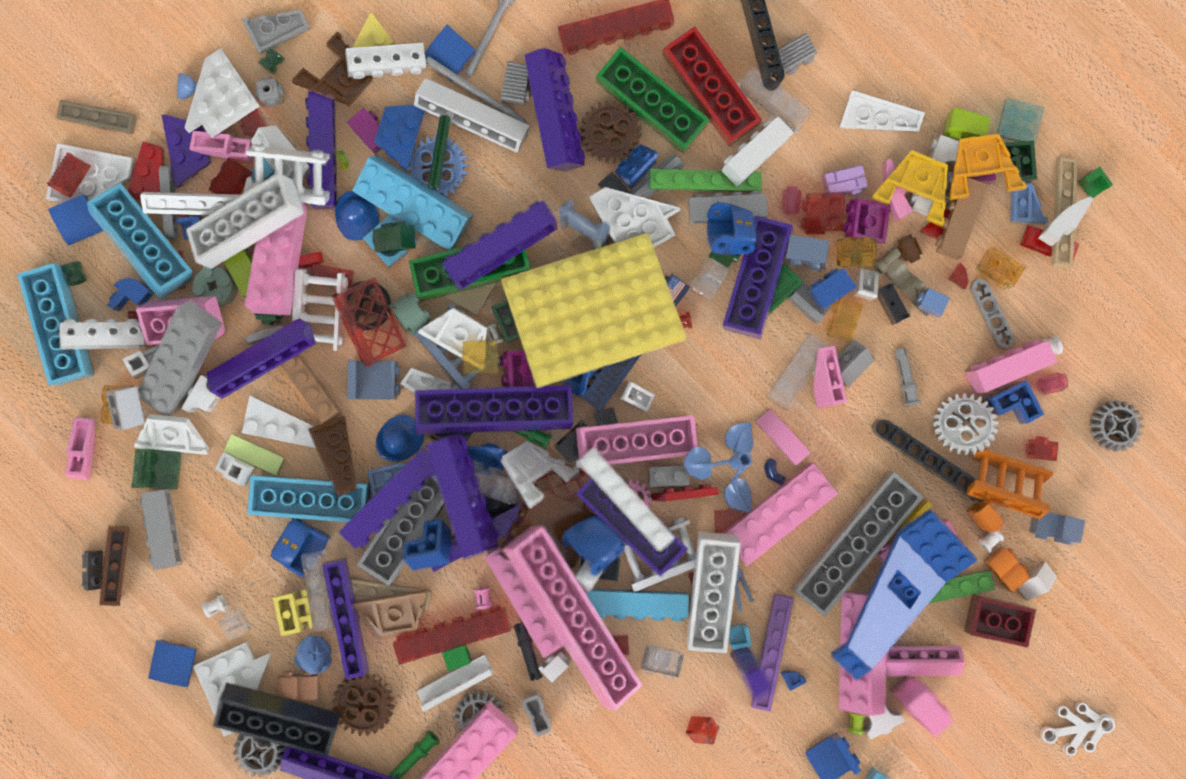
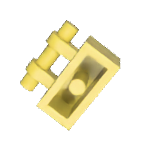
(290, 613)

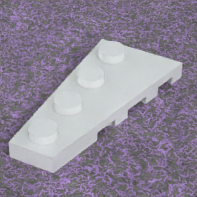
(877, 114)
(419, 380)
(271, 423)

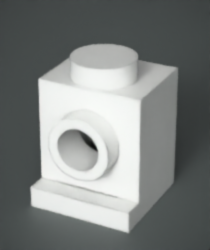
(554, 665)

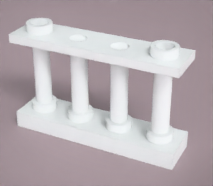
(312, 196)
(301, 298)
(641, 581)

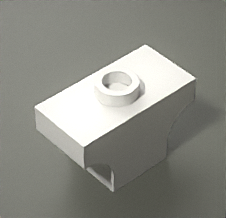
(200, 397)
(882, 723)

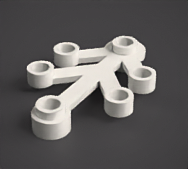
(1080, 728)

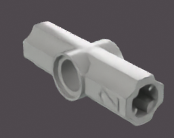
(642, 189)

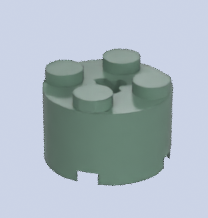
(207, 278)
(409, 313)

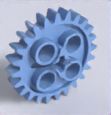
(455, 159)

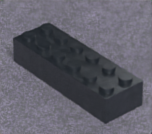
(276, 719)

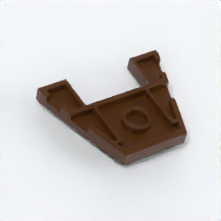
(335, 82)

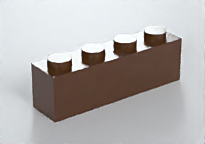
(114, 565)

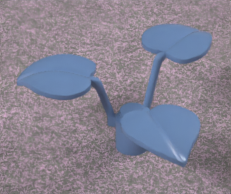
(741, 441)

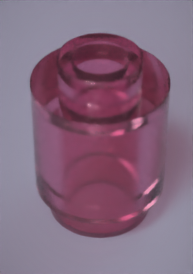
(791, 200)
(1052, 383)

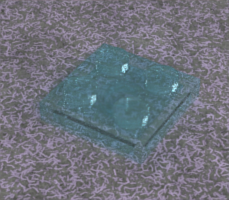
(1020, 121)

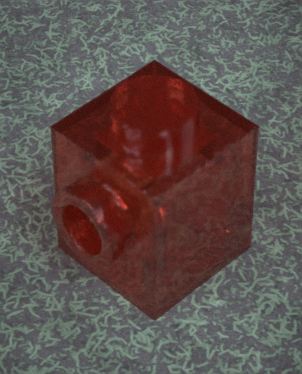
(252, 122)
(1042, 449)

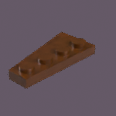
(335, 453)

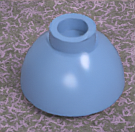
(185, 86)

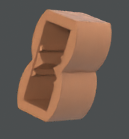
(298, 686)

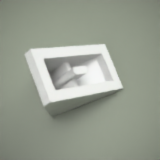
(866, 284)
(637, 396)
(1040, 582)

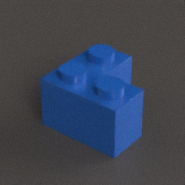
(832, 288)
(1018, 398)
(431, 549)

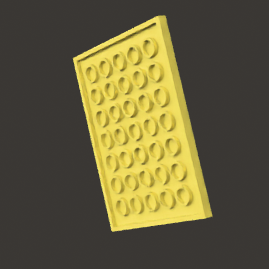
(593, 310)

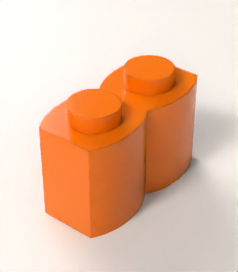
(985, 516)
(1007, 569)

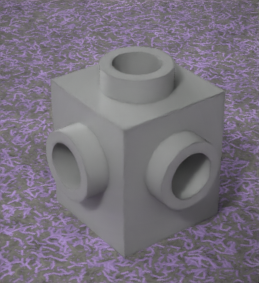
(275, 93)

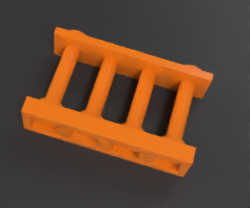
(998, 495)

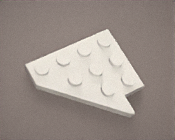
(219, 96)
(105, 172)
(633, 215)
(232, 666)

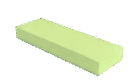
(254, 454)

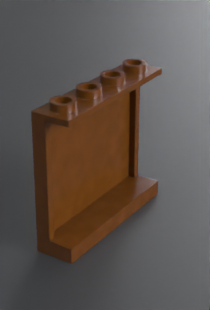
(556, 517)

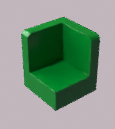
(1095, 182)
(457, 657)

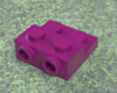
(866, 220)
(516, 370)

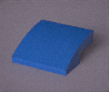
(450, 50)
(74, 220)
(172, 663)

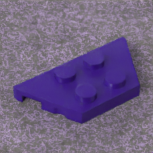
(183, 160)

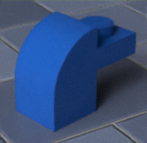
(129, 290)

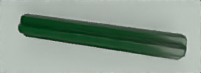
(439, 152)

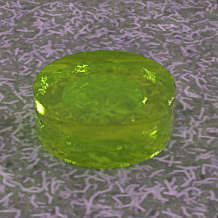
(342, 159)

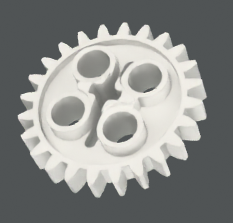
(978, 412)

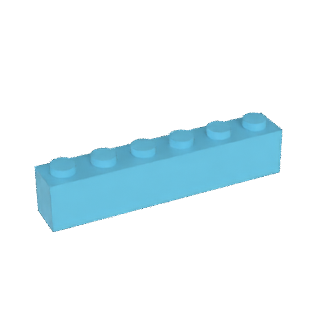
(639, 604)

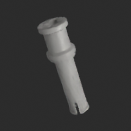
(908, 385)

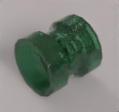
(271, 60)
(74, 273)

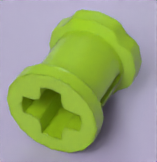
(856, 723)

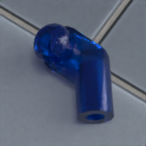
(771, 472)

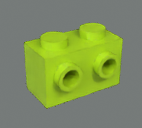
(965, 124)

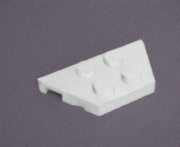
(453, 329)
(171, 434)

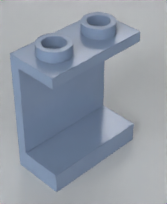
(373, 382)

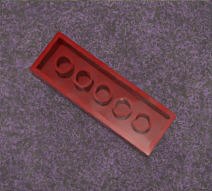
(711, 86)

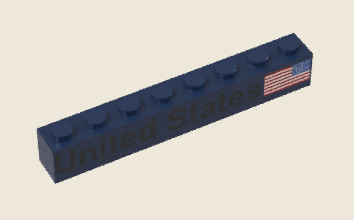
(612, 375)

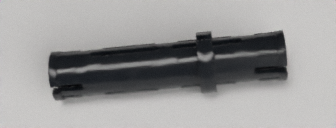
(524, 643)

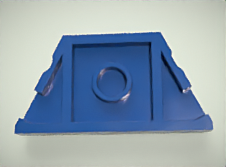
(399, 132)

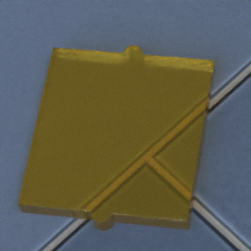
(480, 357)

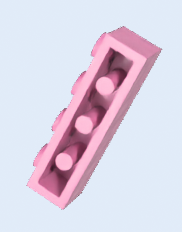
(924, 661)

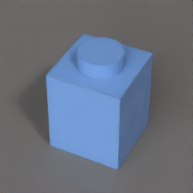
(932, 302)

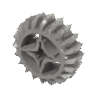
(1105, 414)
(474, 700)
(262, 758)

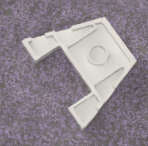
(530, 463)

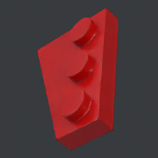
(146, 171)

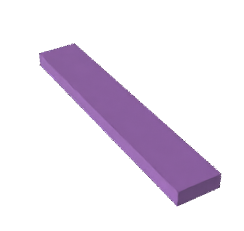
(774, 646)

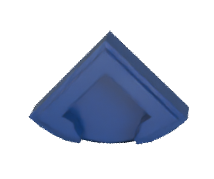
(793, 679)

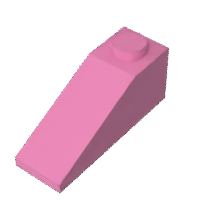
(828, 380)

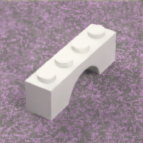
(942, 150)

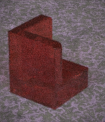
(702, 730)

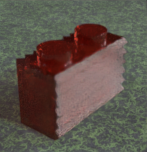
(69, 175)
(230, 178)

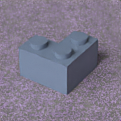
(809, 251)
(1063, 528)

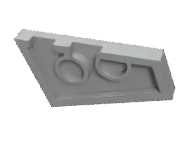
(275, 29)

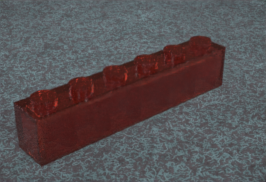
(616, 26)
(451, 635)

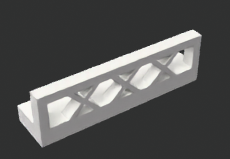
(454, 682)

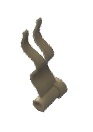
(900, 275)

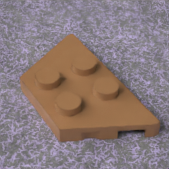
(393, 612)

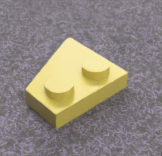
(372, 34)

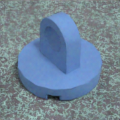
(313, 654)

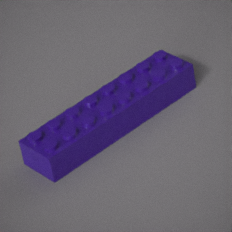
(493, 409)

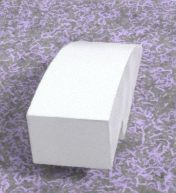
(1065, 222)

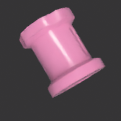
(482, 598)

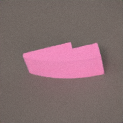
(221, 146)
(898, 204)
(782, 437)
(81, 449)

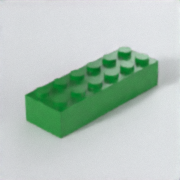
(652, 100)
(433, 280)

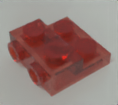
(823, 212)

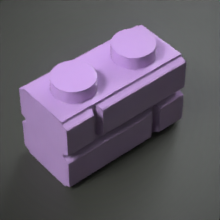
(846, 180)

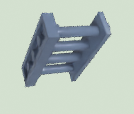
(597, 233)
(449, 366)

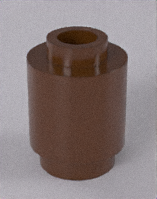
(909, 248)

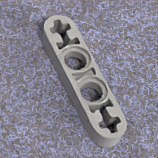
(167, 185)
(994, 312)

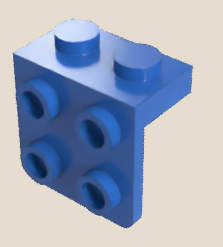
(636, 165)
(832, 758)

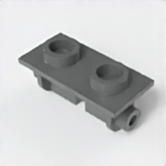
(93, 576)

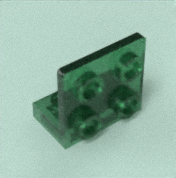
(156, 469)

